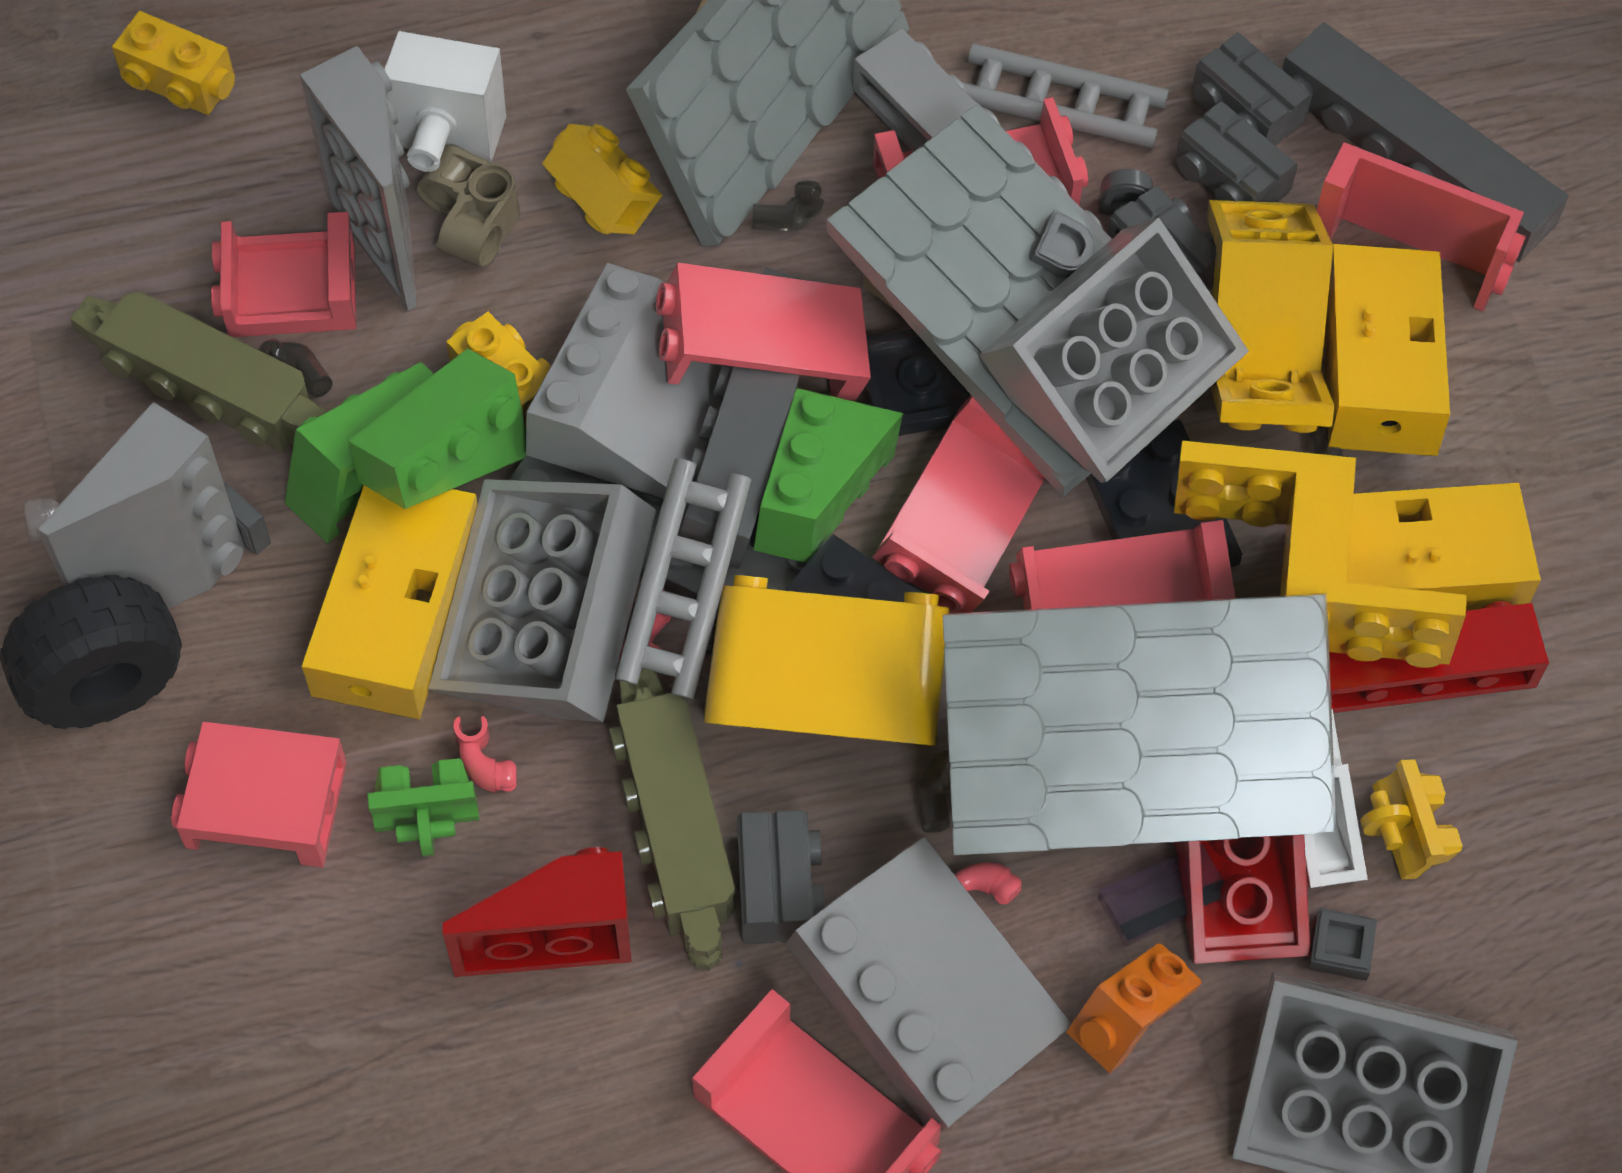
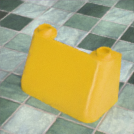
(827, 663)

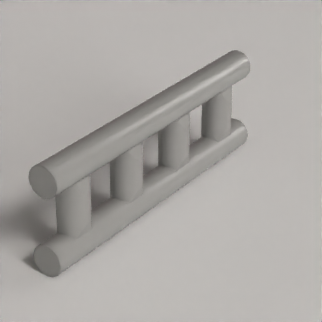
(1090, 85)
(652, 598)

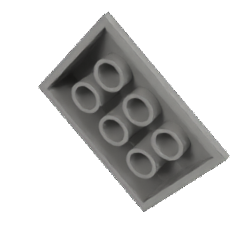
(362, 161)
(1116, 349)
(609, 393)
(149, 513)
(544, 597)
(928, 984)
(1369, 1085)

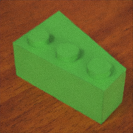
(443, 433)
(820, 469)
(322, 471)

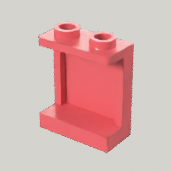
(286, 280)
(261, 790)

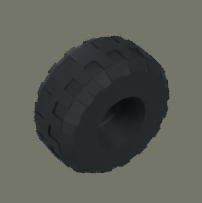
(90, 651)

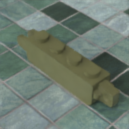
(198, 367)
(677, 817)

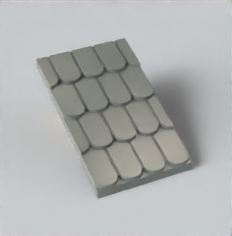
(748, 94)
(952, 253)
(1139, 723)

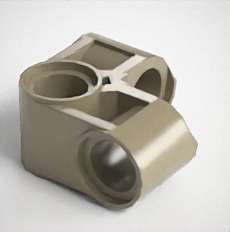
(477, 201)

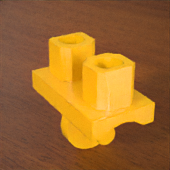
(1406, 821)

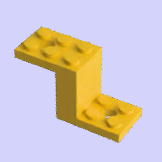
(1275, 294)
(1316, 505)

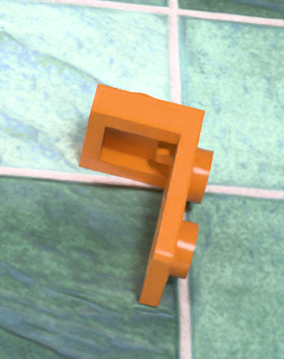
(1130, 1003)

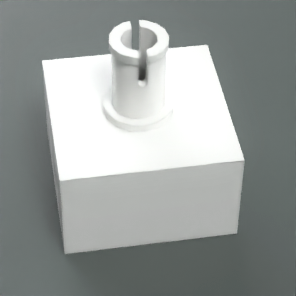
(445, 97)

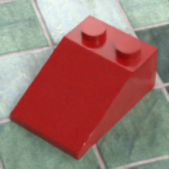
(1260, 903)
(550, 919)

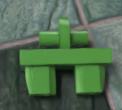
(423, 811)

